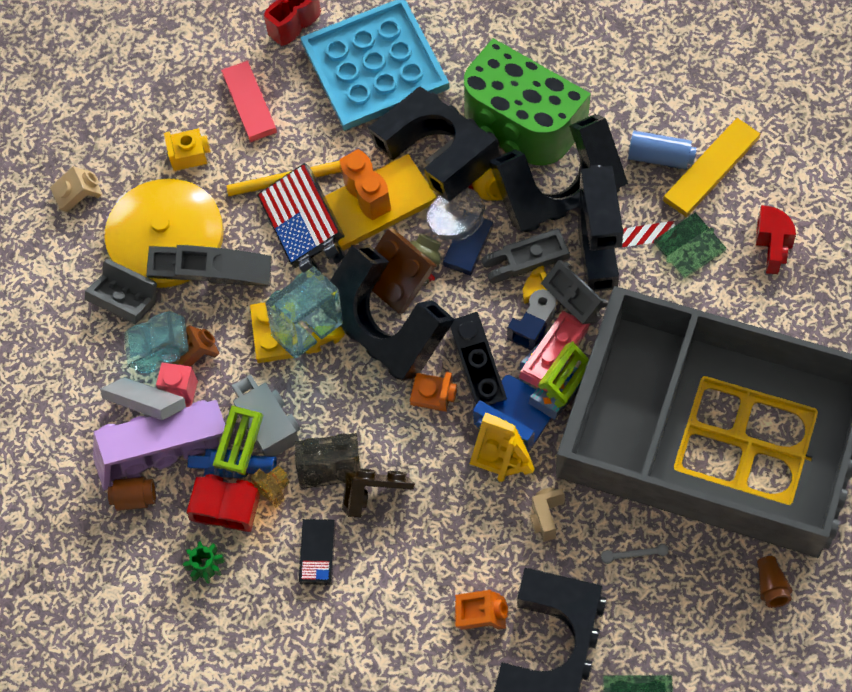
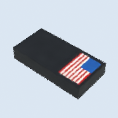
(317, 552)

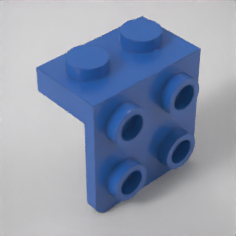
(516, 410)

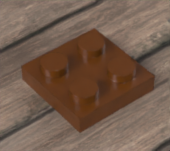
(404, 273)

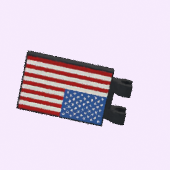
(302, 218)

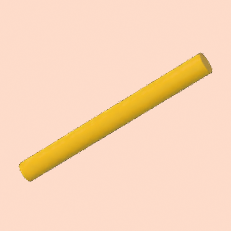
(264, 182)

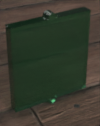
(689, 245)

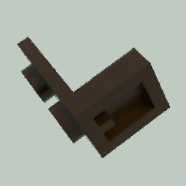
(356, 495)

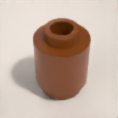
(132, 493)

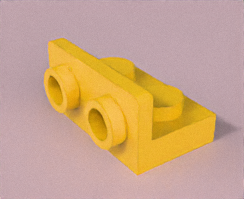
(266, 347)

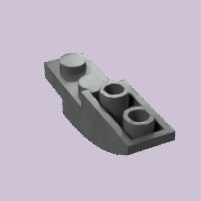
(209, 264)

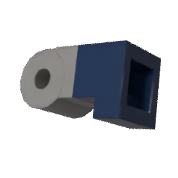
(534, 322)

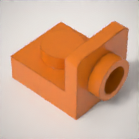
(433, 391)
(480, 610)

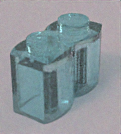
(156, 342)

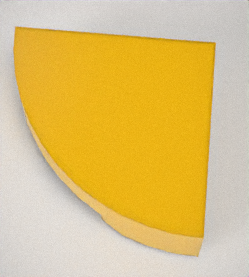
(533, 283)
(335, 335)

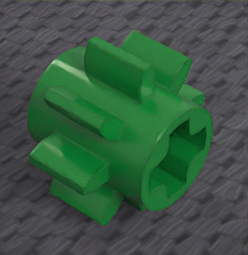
(195, 560)

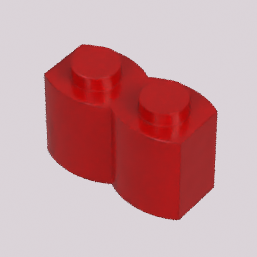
(287, 18)
(223, 503)

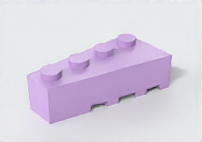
(154, 442)

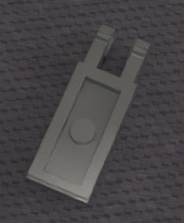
(527, 255)

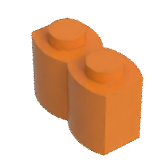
(365, 184)

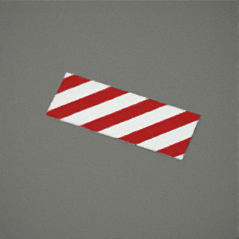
(645, 234)

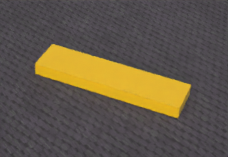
(711, 167)

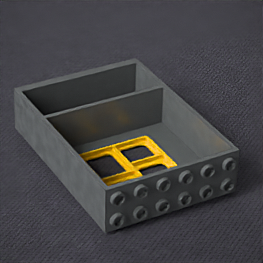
(644, 403)

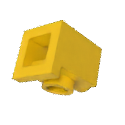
(187, 149)

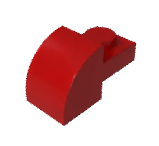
(776, 232)

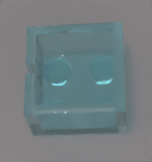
(308, 299)

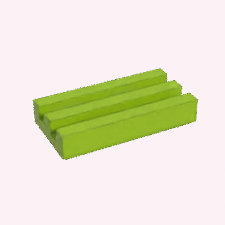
(553, 371)
(249, 444)

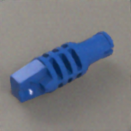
(265, 463)

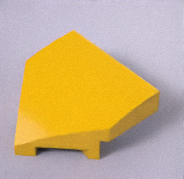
(500, 449)

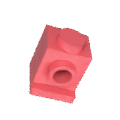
(178, 381)

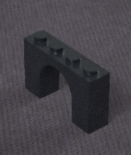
(426, 115)
(521, 196)
(599, 227)
(416, 340)
(575, 605)

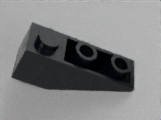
(476, 359)

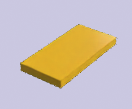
(407, 194)

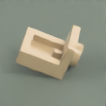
(74, 187)
(542, 519)

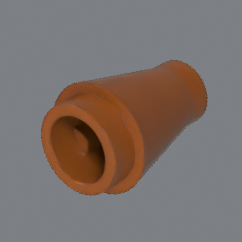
(773, 584)

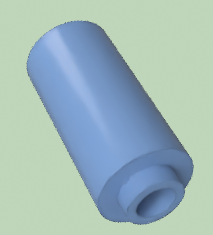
(661, 150)

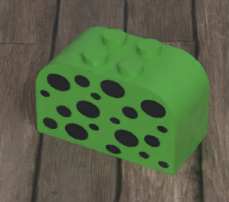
(523, 103)

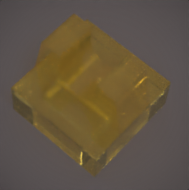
(271, 484)

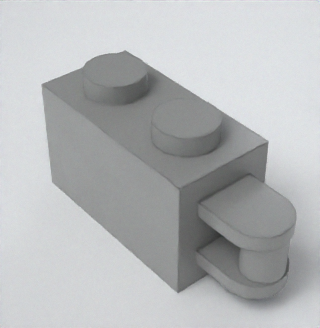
(276, 430)

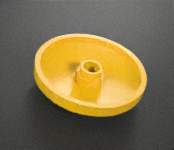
(163, 216)

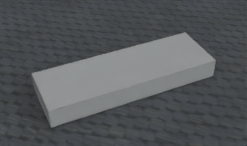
(143, 398)

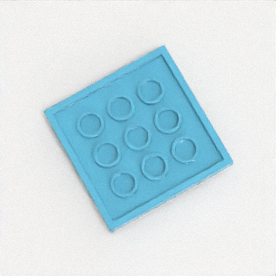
(373, 62)

